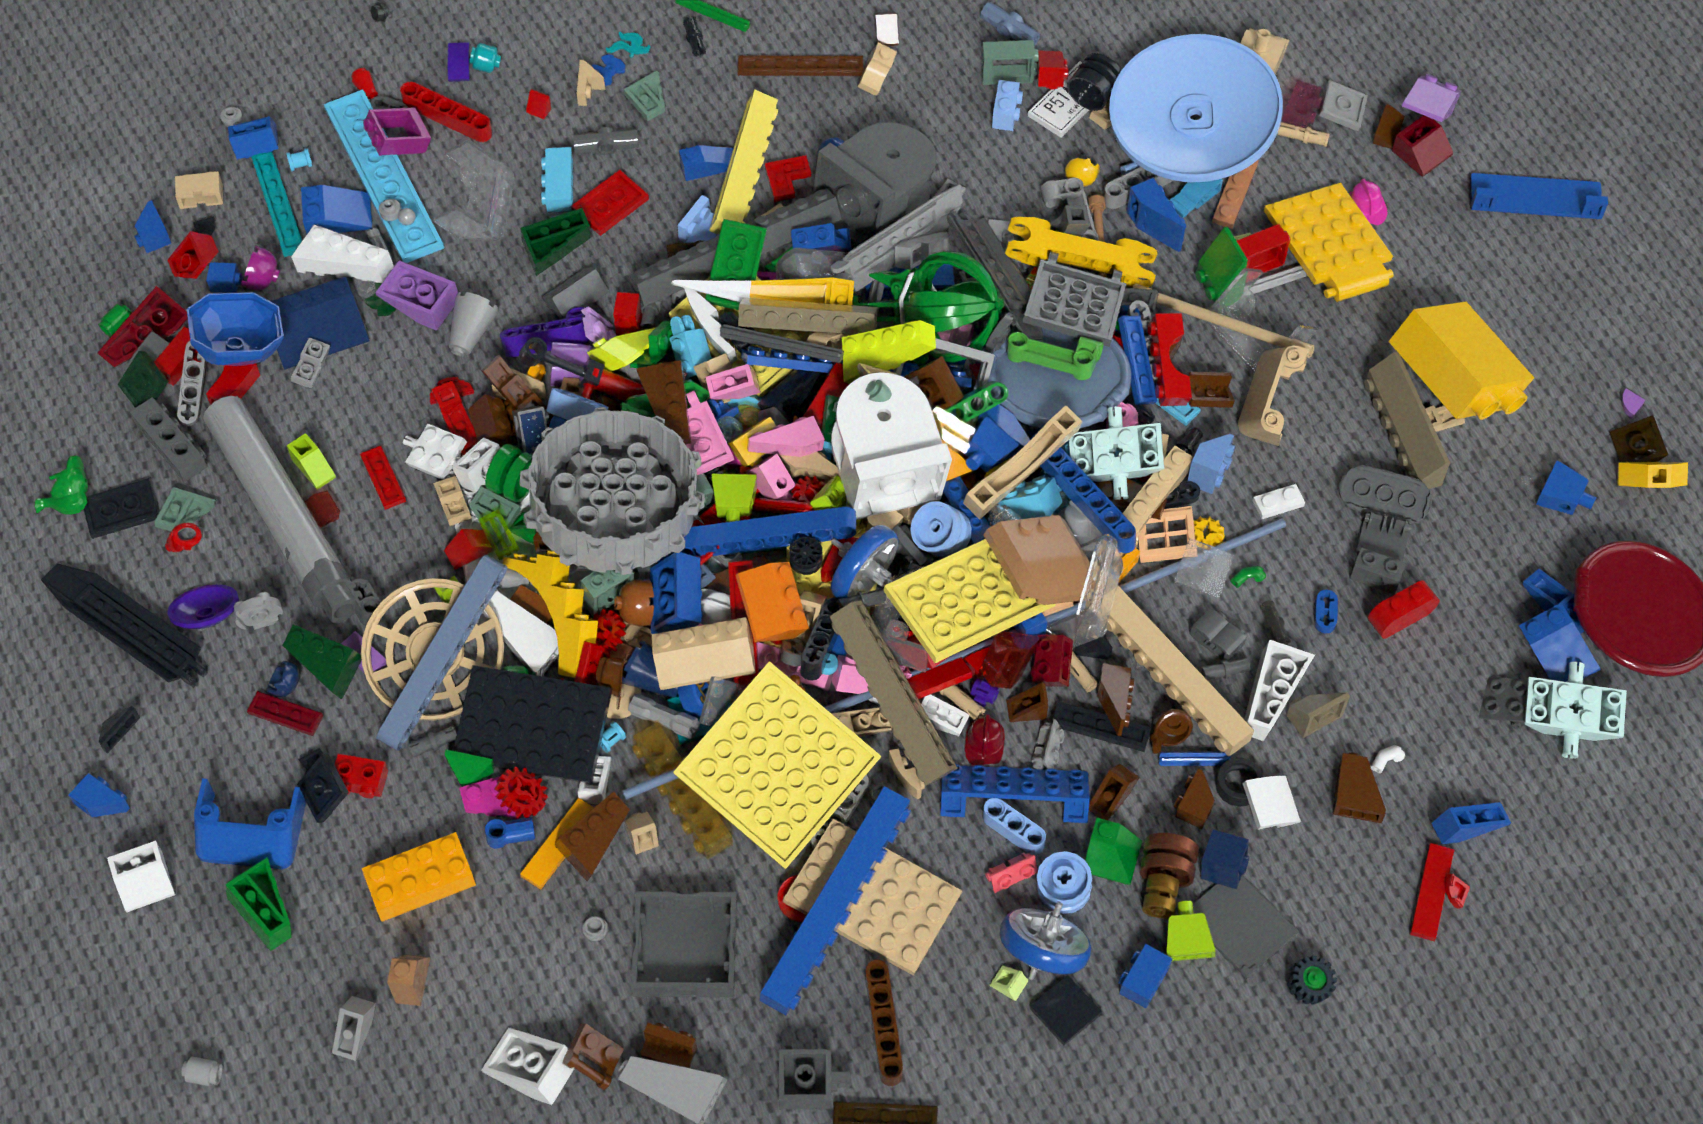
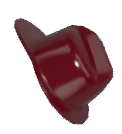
(984, 741)

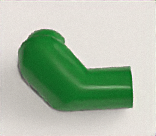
(1248, 572)

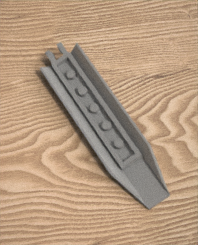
(879, 251)

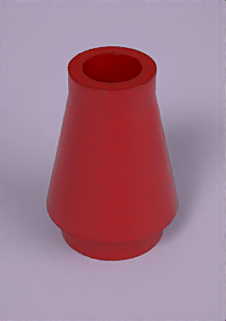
(363, 81)

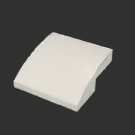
(1271, 802)

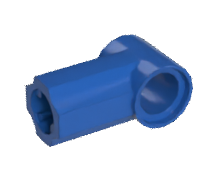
(512, 831)

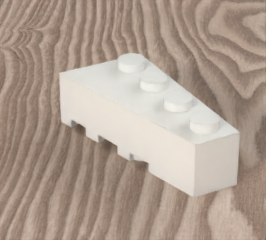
(342, 256)
(1274, 685)

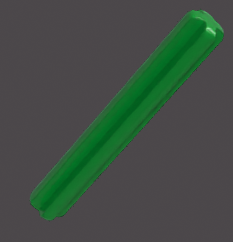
(716, 13)

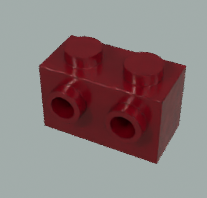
(1053, 660)

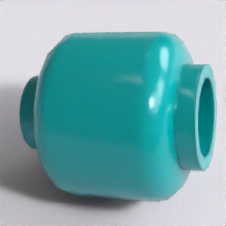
(484, 58)

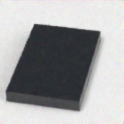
(120, 508)

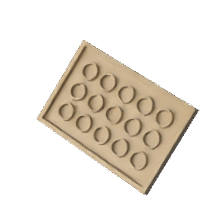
(897, 910)

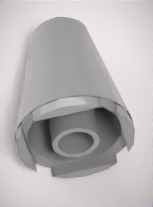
(469, 322)

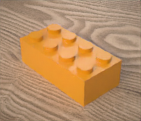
(418, 876)

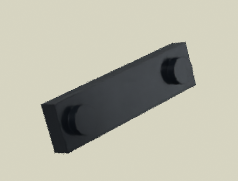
(1099, 727)

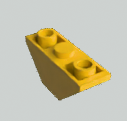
(1652, 474)

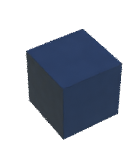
(1225, 859)

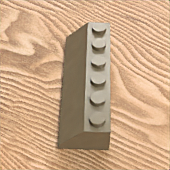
(1407, 421)

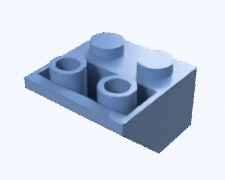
(1211, 462)

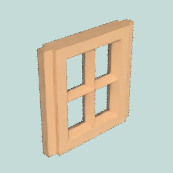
(1168, 552)

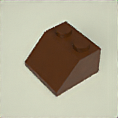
(936, 383)

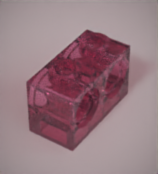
(1302, 105)

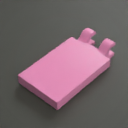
(706, 436)

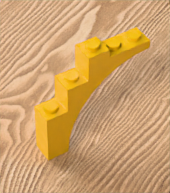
(563, 602)

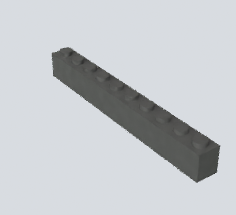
(697, 262)

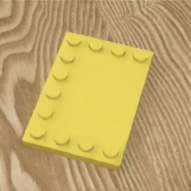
(959, 601)

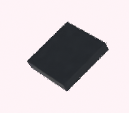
(323, 788)
(1065, 1010)

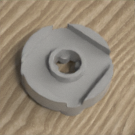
(257, 611)

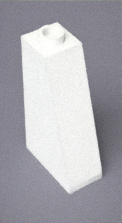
(525, 634)

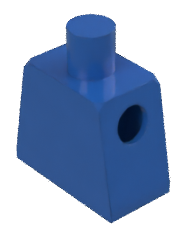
(989, 446)
(1565, 490)

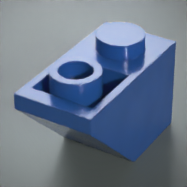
(96, 797)

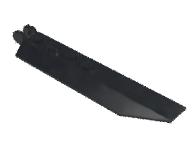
(125, 623)

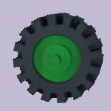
(1311, 980)

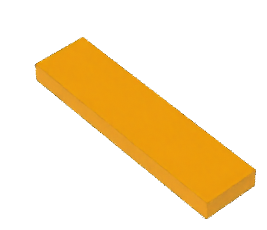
(548, 856)

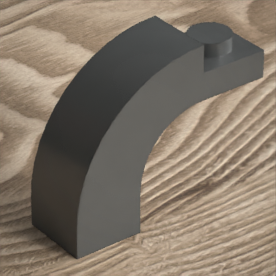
(1072, 221)

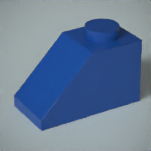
(151, 229)

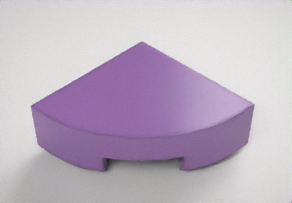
(1631, 403)

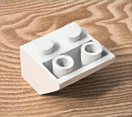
(141, 876)

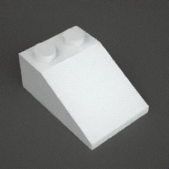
(529, 1065)

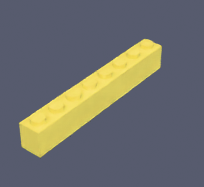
(745, 160)

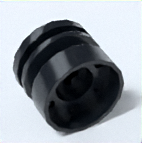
(1093, 81)

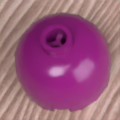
(260, 269)

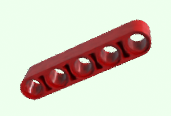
(446, 111)

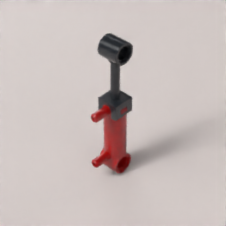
(591, 375)

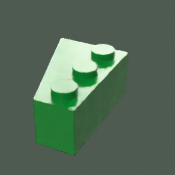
(260, 904)

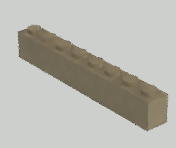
(892, 692)

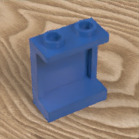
(822, 238)

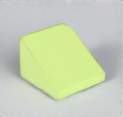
(1009, 982)

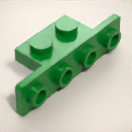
(658, 346)

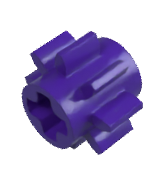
(984, 692)

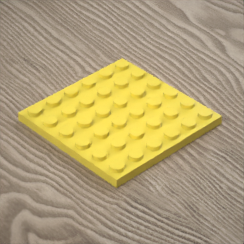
(777, 765)

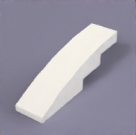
(708, 319)
(941, 714)

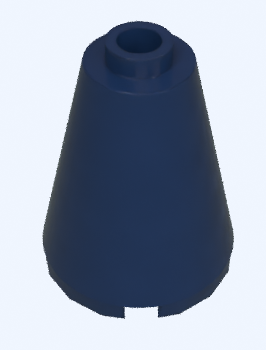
(642, 671)

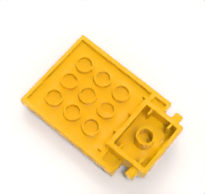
(1333, 241)

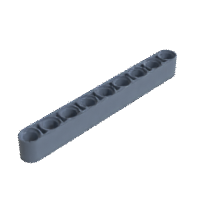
(442, 652)

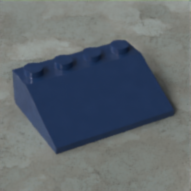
(323, 314)

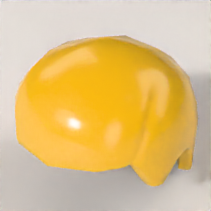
(1082, 170)

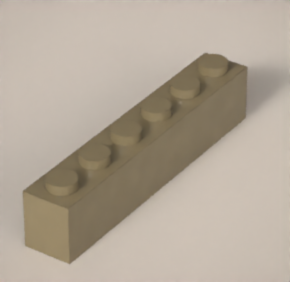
(807, 316)

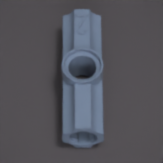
(1008, 24)

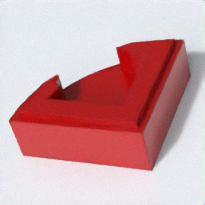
(1456, 890)

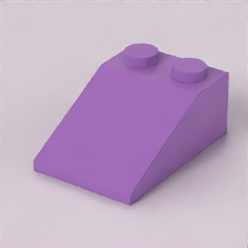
(1432, 98)
(419, 294)

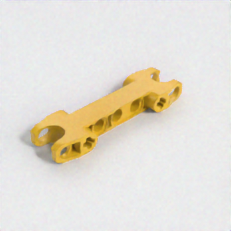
(1080, 251)

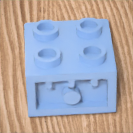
(697, 223)

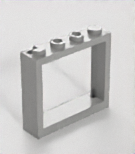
(986, 364)

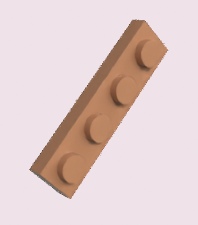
(1234, 196)

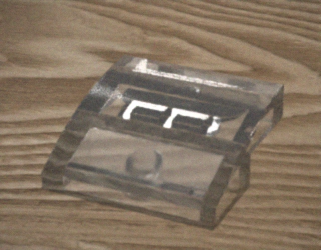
(1203, 568)

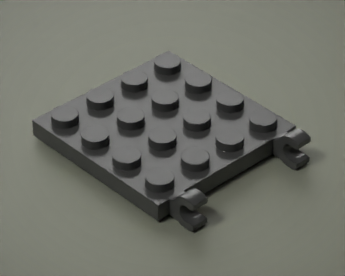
(1075, 301)

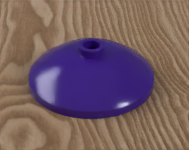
(203, 606)

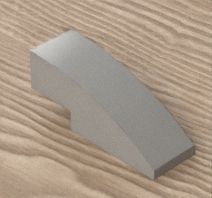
(914, 251)

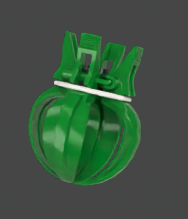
(946, 308)

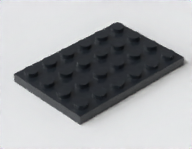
(533, 723)

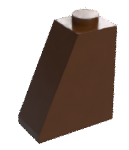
(1357, 790)

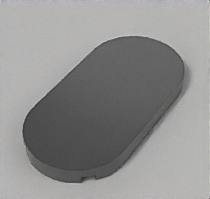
(1385, 494)

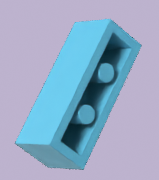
(557, 179)

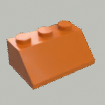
(772, 602)

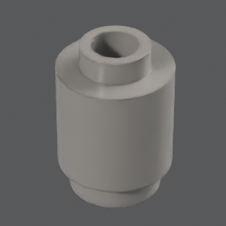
(202, 1071)

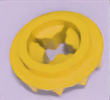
(1216, 531)

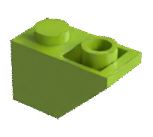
(310, 461)

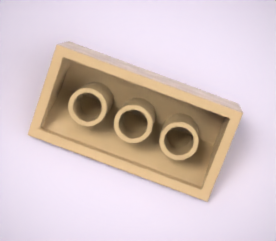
(703, 651)

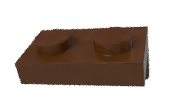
(1211, 389)
(668, 1046)

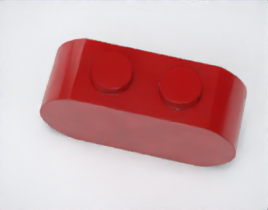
(1403, 609)

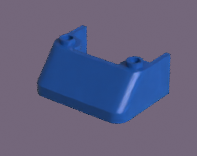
(247, 843)

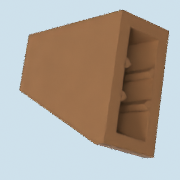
(408, 978)

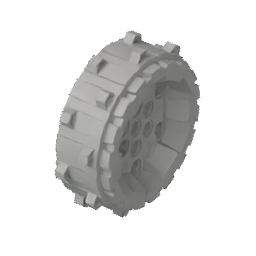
(612, 490)

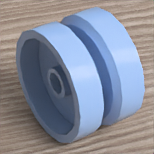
(940, 529)
(1064, 868)

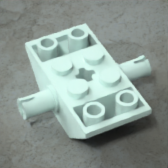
(1139, 454)
(1597, 716)

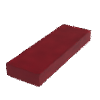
(285, 713)

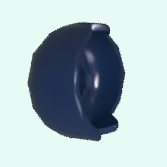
(284, 680)

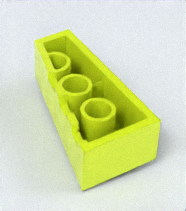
(886, 347)

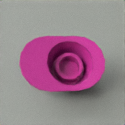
(1370, 201)

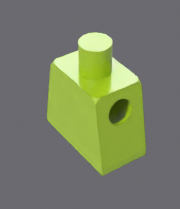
(734, 495)
(1189, 935)

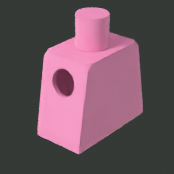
(773, 478)

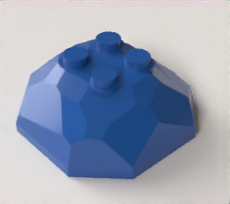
(234, 328)

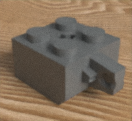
(822, 1079)

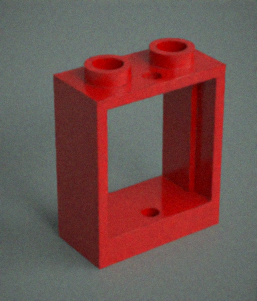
(1266, 248)

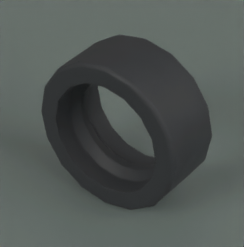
(1234, 764)

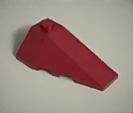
(155, 314)

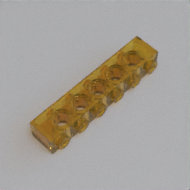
(710, 843)

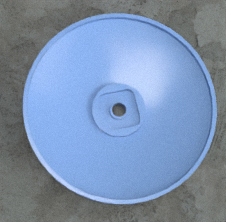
(1203, 77)

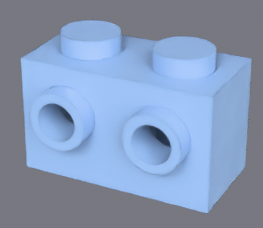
(1005, 106)

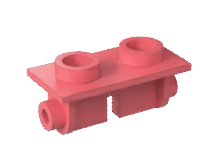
(1020, 868)

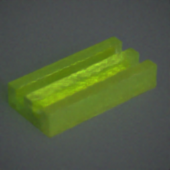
(507, 550)

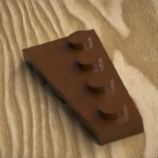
(667, 395)

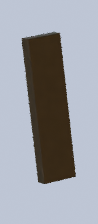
(883, 1113)

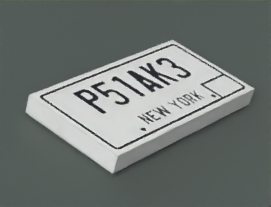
(1057, 109)

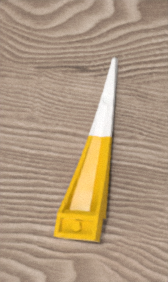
(799, 290)

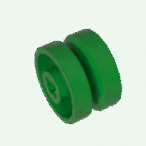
(504, 473)

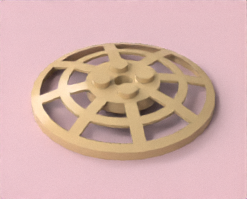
(421, 639)

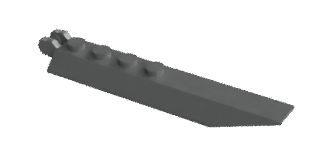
(990, 253)

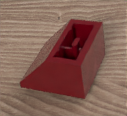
(1423, 145)

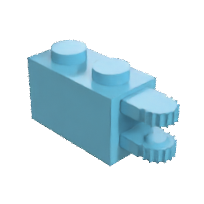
(688, 344)

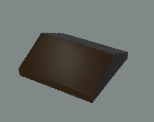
(1639, 441)

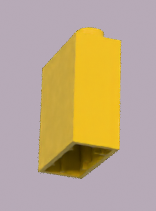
(1462, 361)

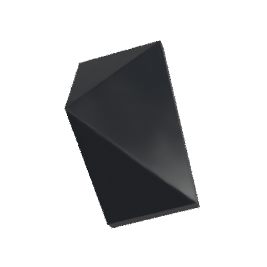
(1097, 648)
(116, 727)

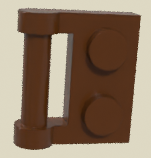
(598, 1050)

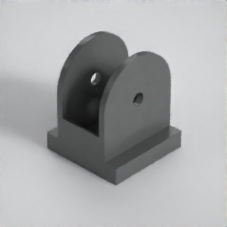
(870, 185)

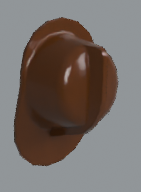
(610, 675)

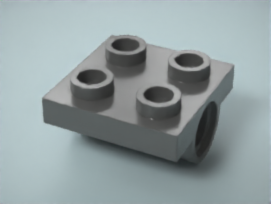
(908, 551)

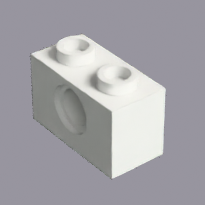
(473, 466)

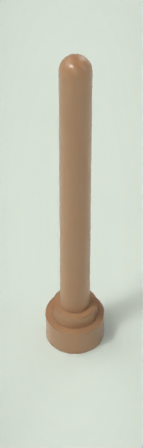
(1097, 205)

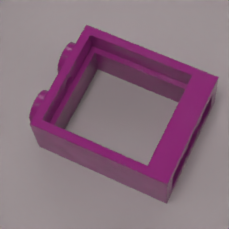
(417, 139)

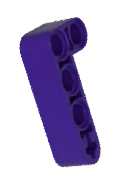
(563, 330)

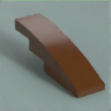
(511, 386)

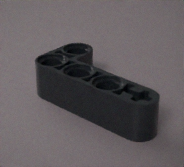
(820, 642)

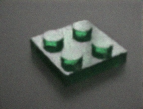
(142, 380)

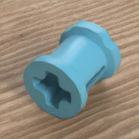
(299, 159)
(612, 736)

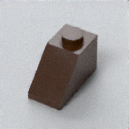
(1113, 792)

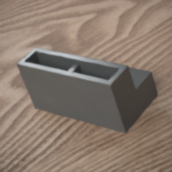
(577, 291)

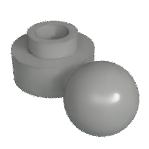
(391, 210)

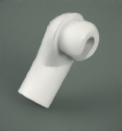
(1393, 752)

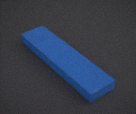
(1136, 351)

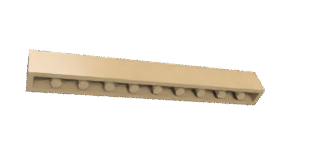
(1177, 675)

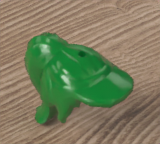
(68, 490)

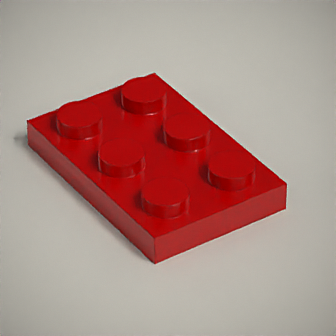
(611, 202)

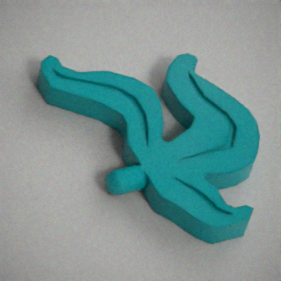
(635, 48)

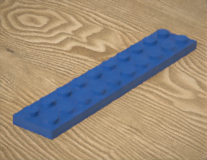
(780, 359)

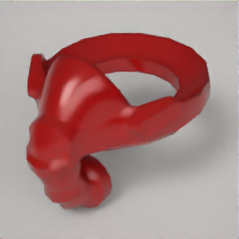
(175, 544)

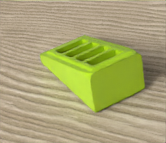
(828, 497)

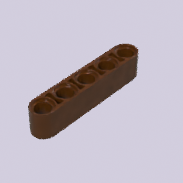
(880, 1011)

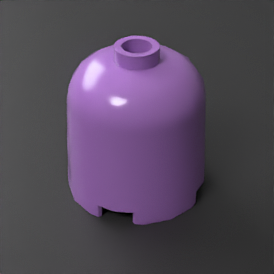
(570, 352)

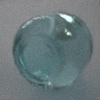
(732, 424)

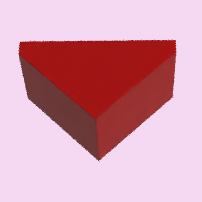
(467, 547)

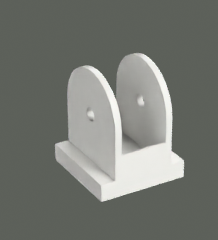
(889, 457)

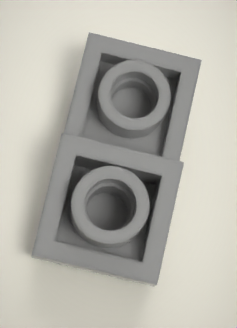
(310, 363)

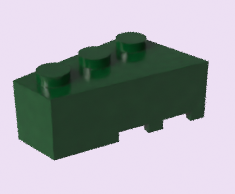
(554, 238)
(326, 659)

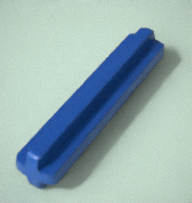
(1192, 758)

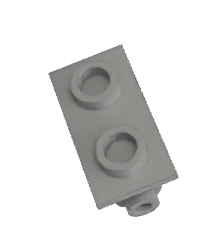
(1051, 736)

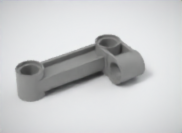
(1068, 192)

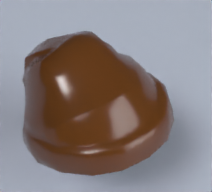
(1170, 722)

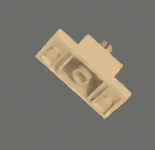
(1267, 46)

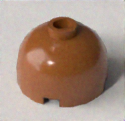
(634, 602)

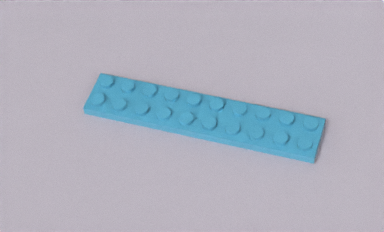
(383, 178)

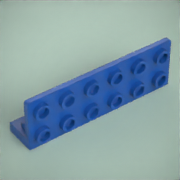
(1537, 196)
(1017, 783)

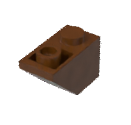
(1197, 801)

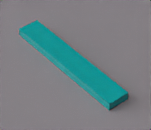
(277, 202)

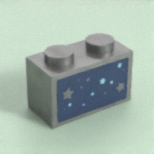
(529, 425)

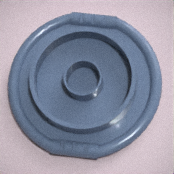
(1041, 392)

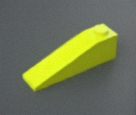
(620, 350)

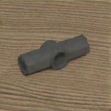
(606, 141)

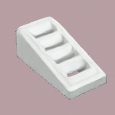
(596, 794)

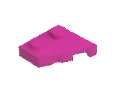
(481, 799)

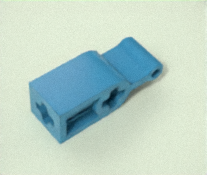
(1195, 195)

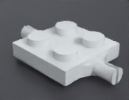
(434, 451)

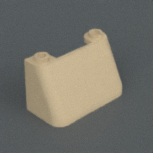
(1257, 417)

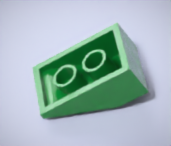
(1220, 264)

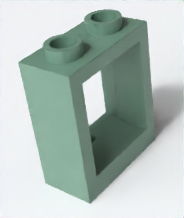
(1009, 51)
(600, 587)

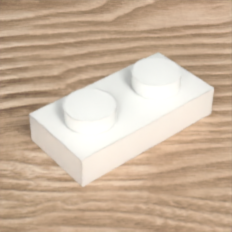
(1278, 501)

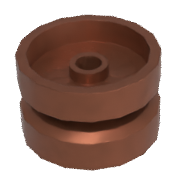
(1170, 855)

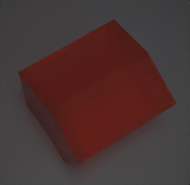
(322, 508)

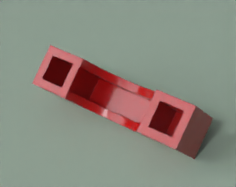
(1172, 386)

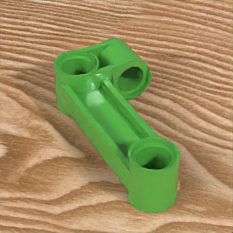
(1078, 362)

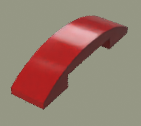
(832, 385)
(455, 414)

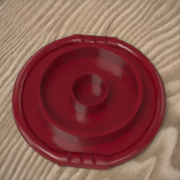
(1641, 607)

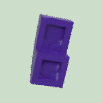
(458, 62)

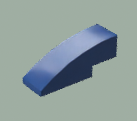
(1550, 593)

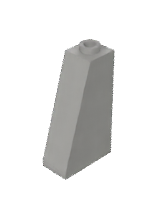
(677, 1087)

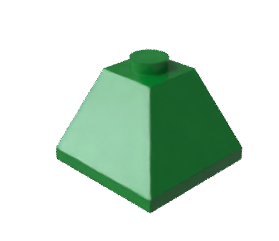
(1113, 852)

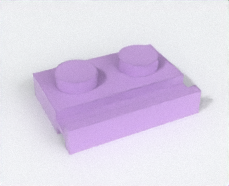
(596, 326)

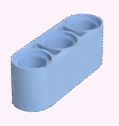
(569, 405)
(1009, 816)

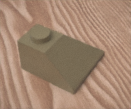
(1316, 711)

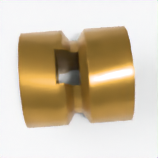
(1160, 896)

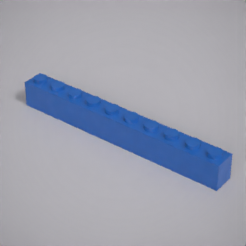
(834, 901)

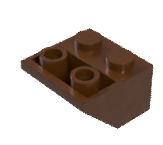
(493, 420)

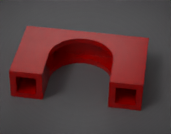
(232, 382)

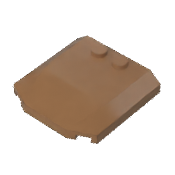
(1040, 558)

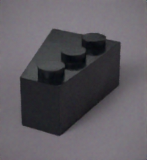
(794, 393)

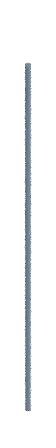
(1126, 587)

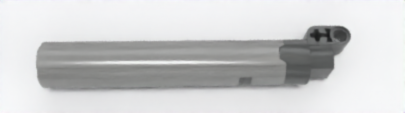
(287, 514)

